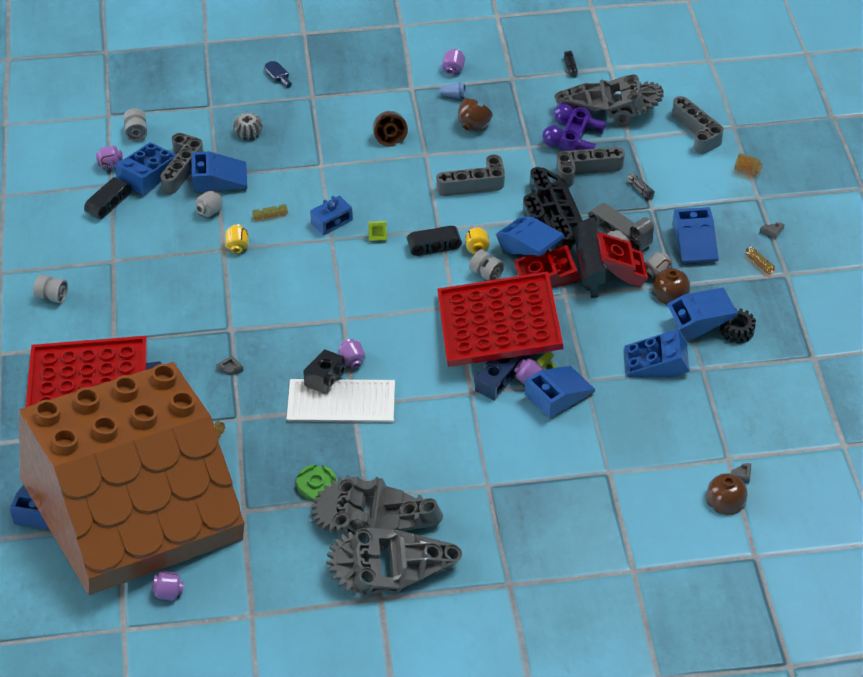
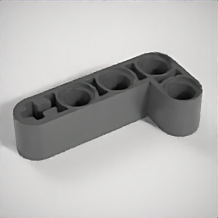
(706, 130)
(588, 161)
(181, 165)
(472, 180)
(611, 220)

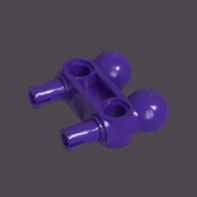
(576, 124)

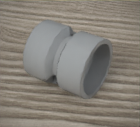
(135, 124)
(486, 265)
(49, 288)

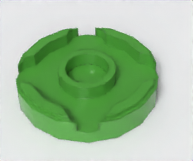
(312, 479)

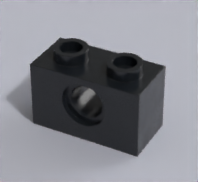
(324, 370)

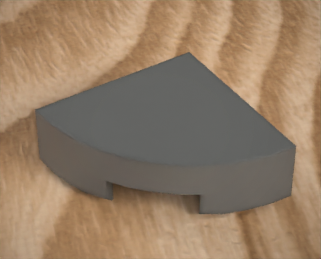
(772, 230)
(230, 366)
(743, 472)

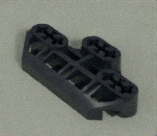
(546, 208)

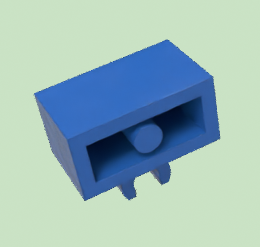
(331, 215)

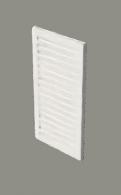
(342, 402)

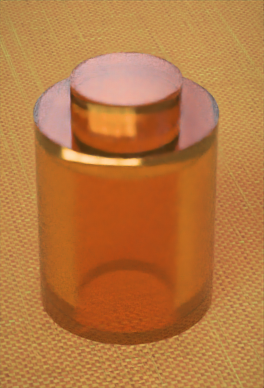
(748, 164)

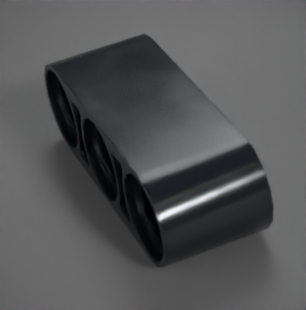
(107, 198)
(434, 240)

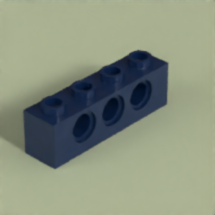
(496, 376)

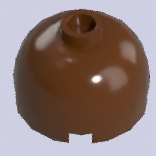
(473, 116)
(390, 128)
(670, 285)
(727, 494)

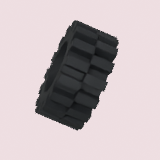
(736, 333)

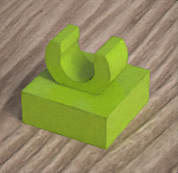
(377, 230)
(544, 361)

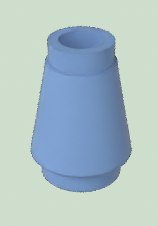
(454, 90)

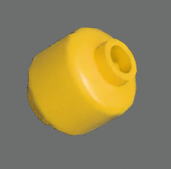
(236, 238)
(476, 240)

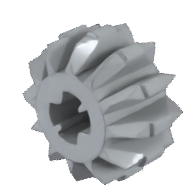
(247, 125)

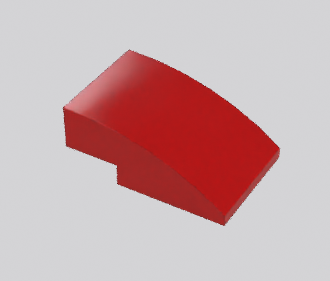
(622, 259)
(557, 262)

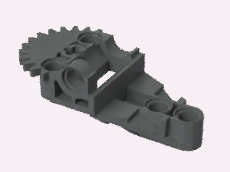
(598, 96)
(344, 502)
(407, 559)

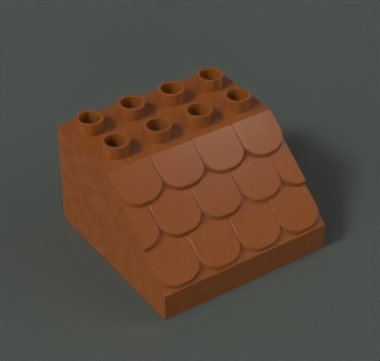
(129, 476)

